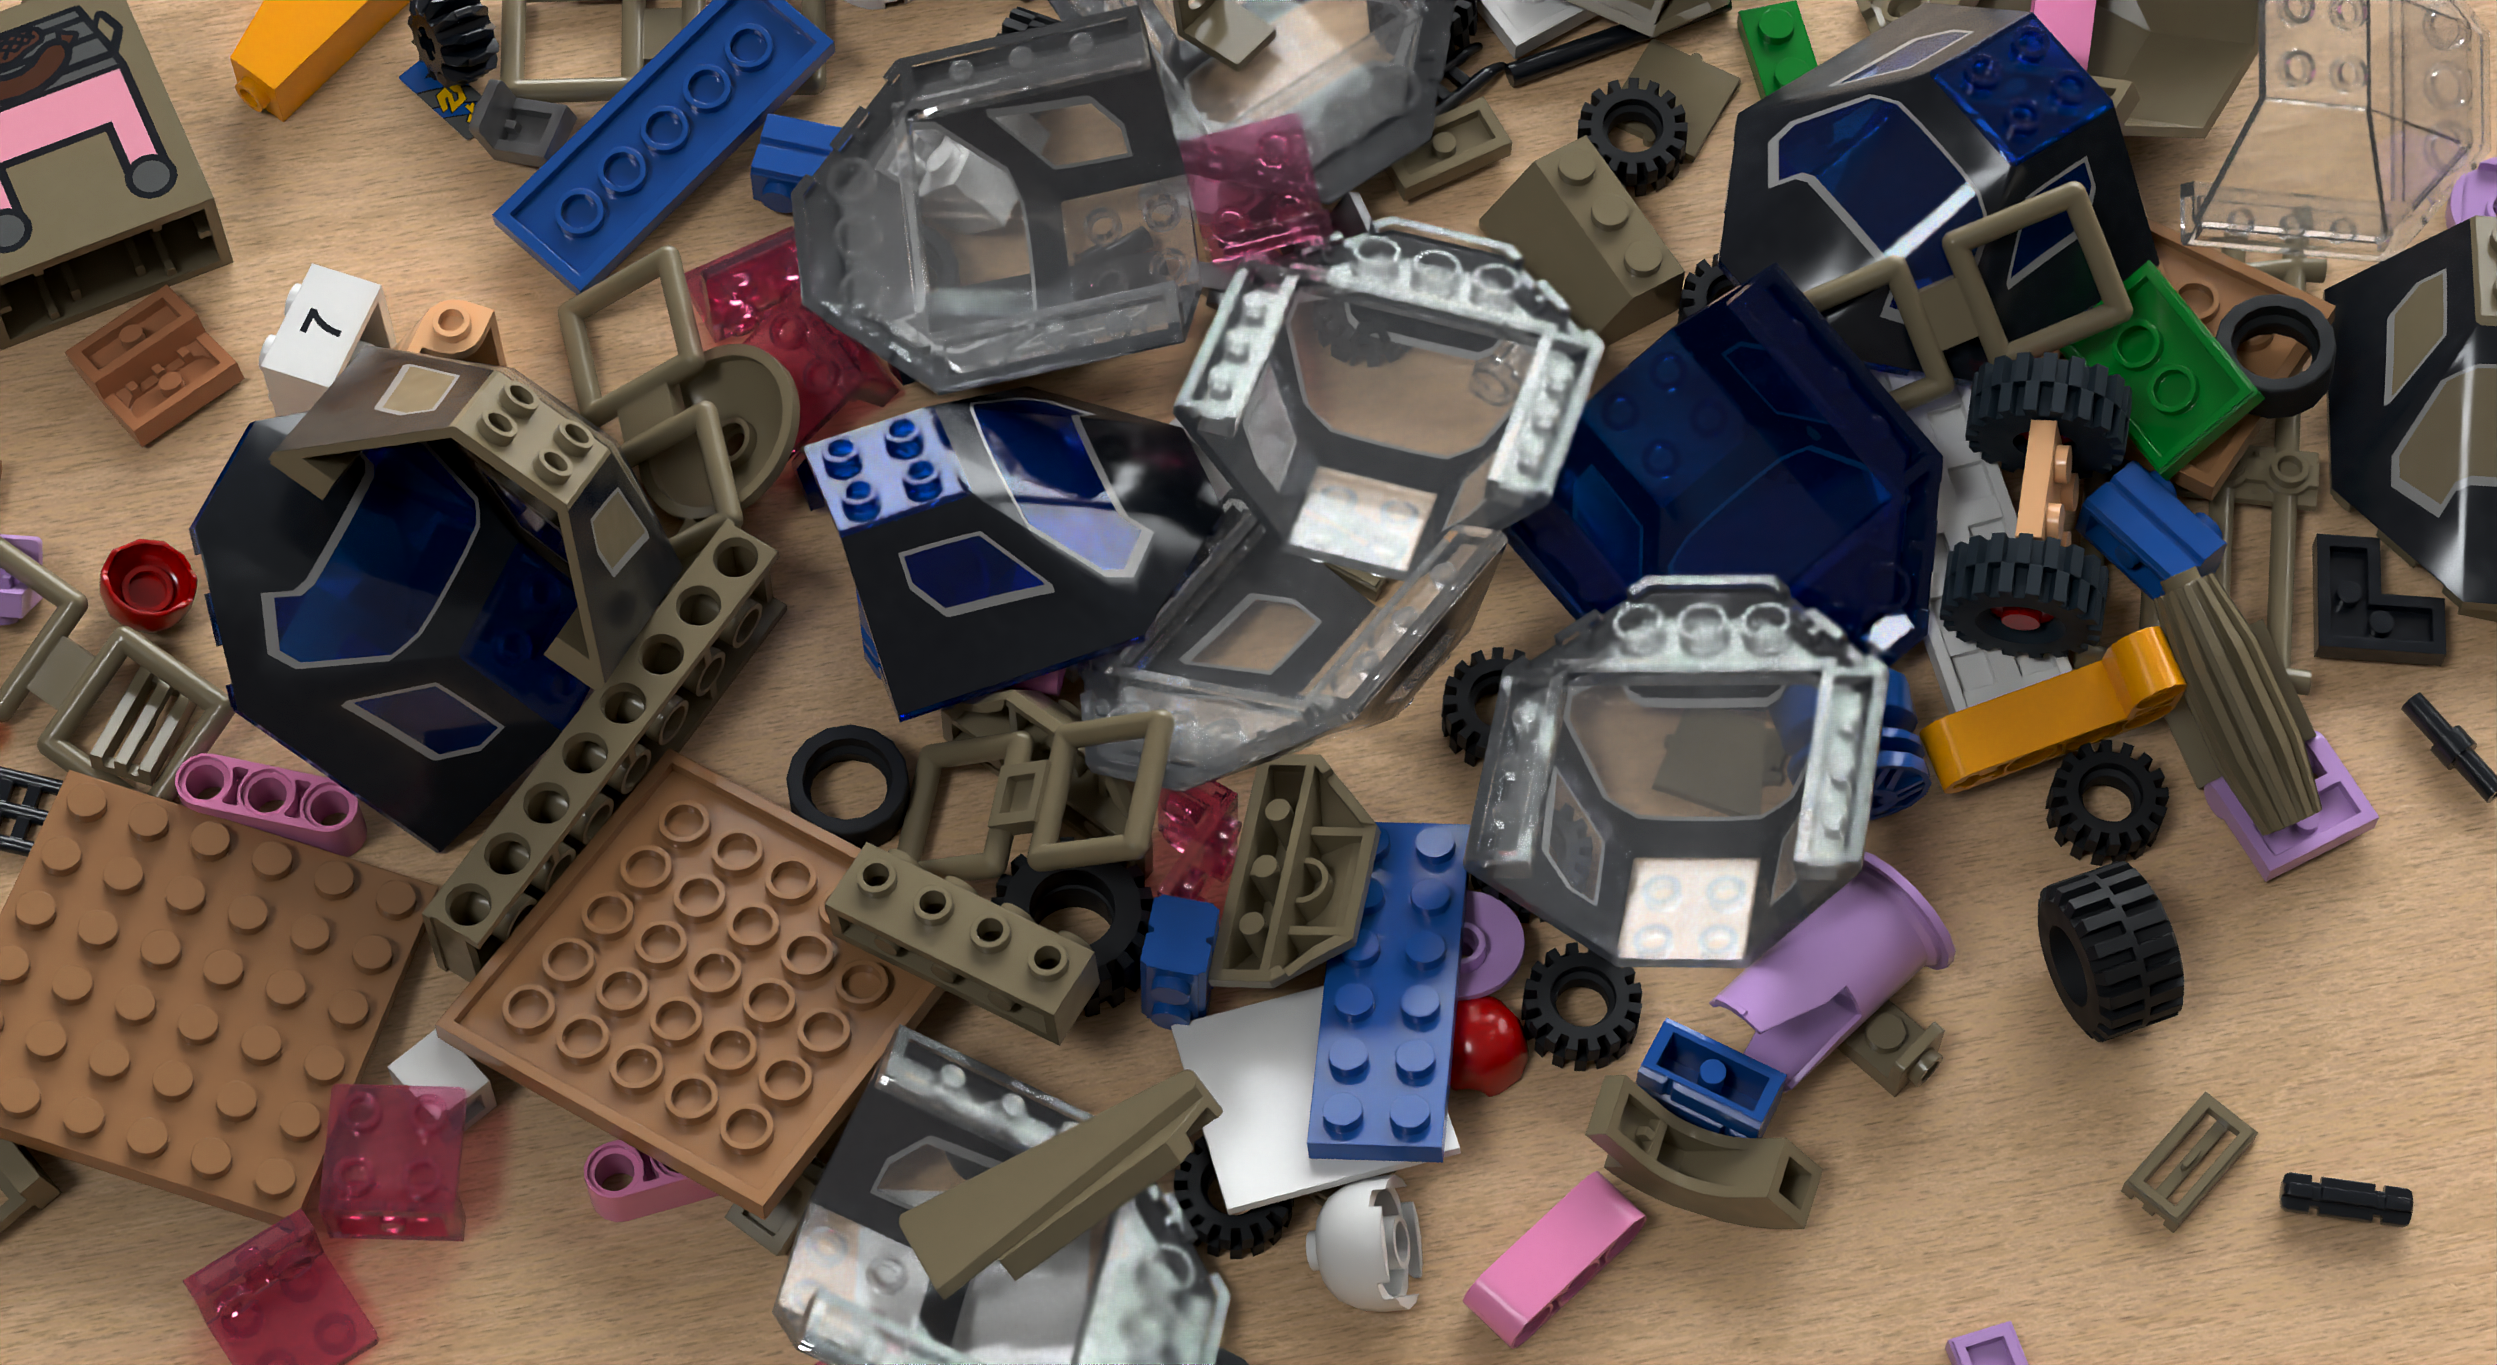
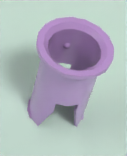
(1836, 969)

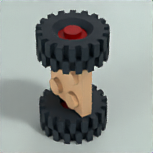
(2057, 427)

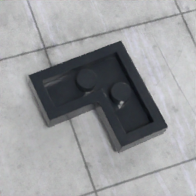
(2359, 621)

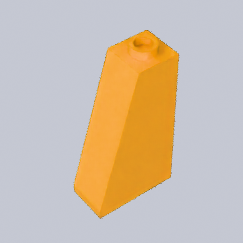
(300, 46)

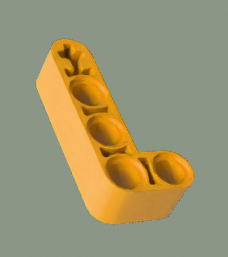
(2051, 718)

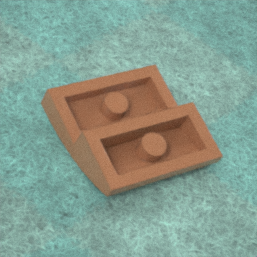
(154, 365)

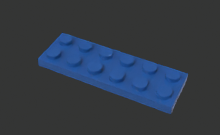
(662, 137)
(1394, 1005)

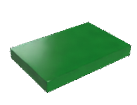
(2178, 373)

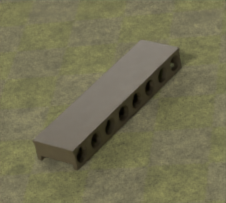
(647, 705)

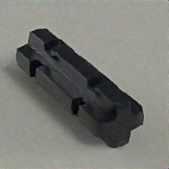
(2346, 1199)

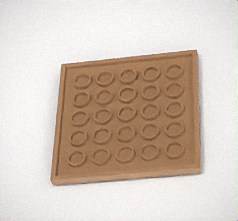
(694, 987)
(192, 995)

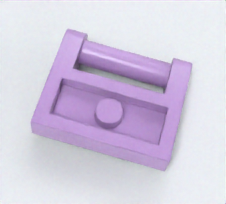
(2343, 816)

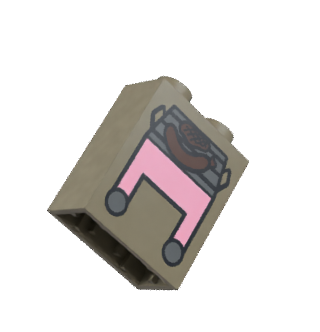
(91, 170)

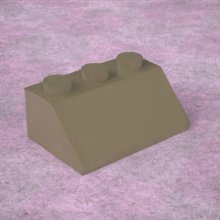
(1588, 242)

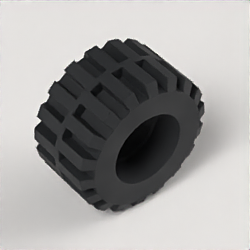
(1108, 890)
(2110, 951)

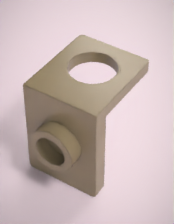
(1223, 30)

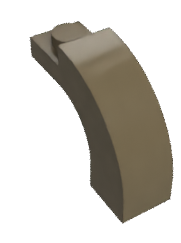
(1699, 1170)

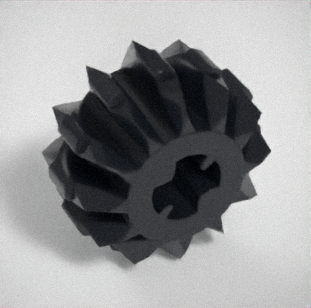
(454, 39)

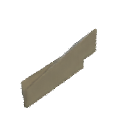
(1059, 1187)

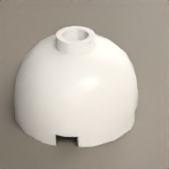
(1368, 1245)

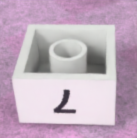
(321, 334)

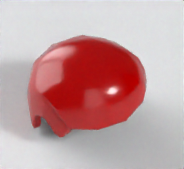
(147, 585)
(1488, 1047)

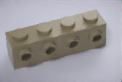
(964, 942)

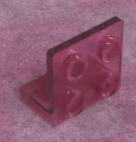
(1253, 188)
(745, 285)
(823, 364)
(1206, 831)
(394, 1163)
(281, 1301)

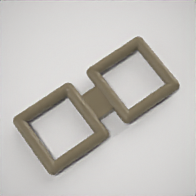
(643, 37)
(1960, 304)
(652, 404)
(74, 678)
(1035, 794)

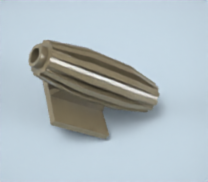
(2238, 705)

